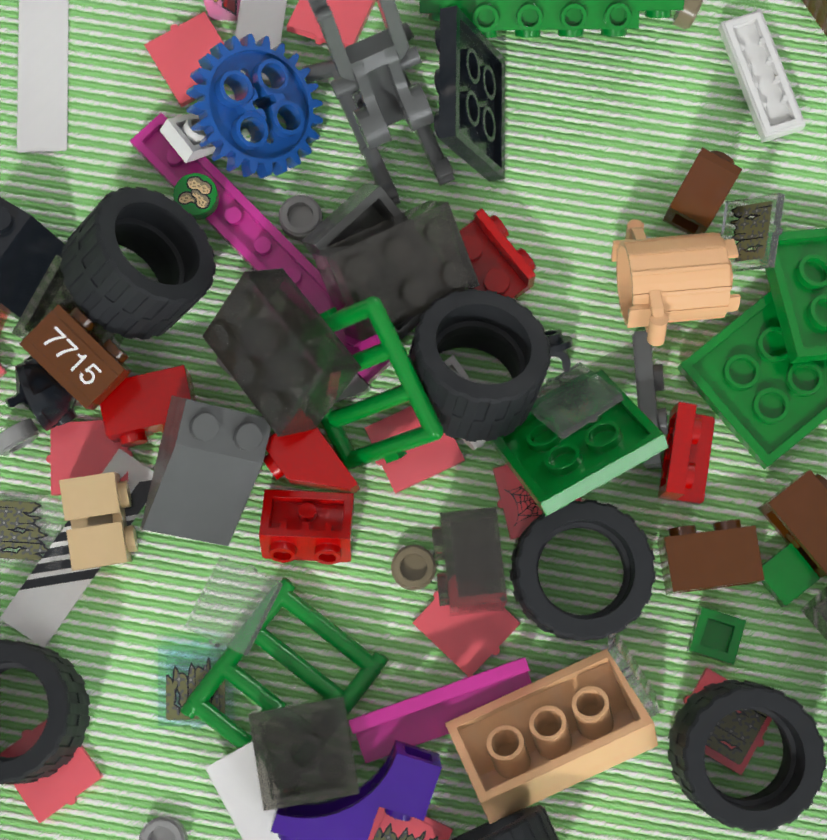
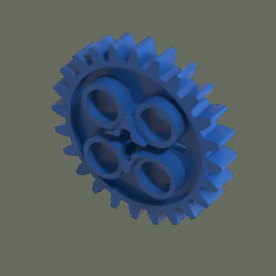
(223, 116)

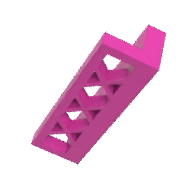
(425, 714)

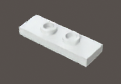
(761, 76)

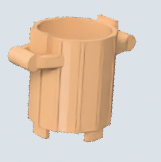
(673, 279)

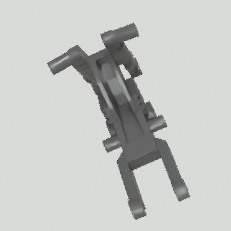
(376, 90)

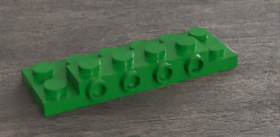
(566, 16)

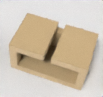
(98, 520)

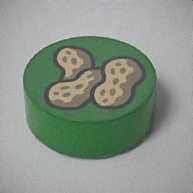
(197, 195)

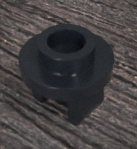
(558, 347)

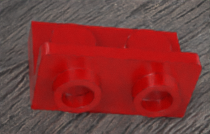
(495, 259)
(688, 455)
(306, 526)

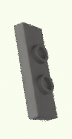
(648, 381)

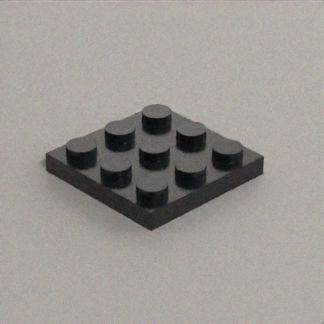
(470, 94)

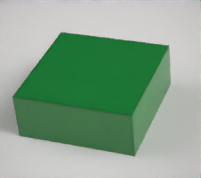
(788, 575)
(716, 635)

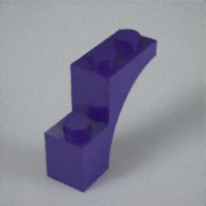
(400, 786)

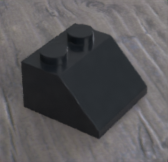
(24, 257)

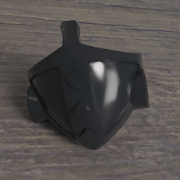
(42, 395)

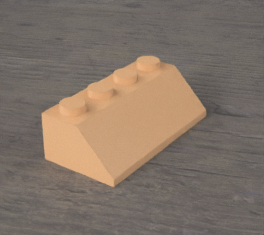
(551, 735)

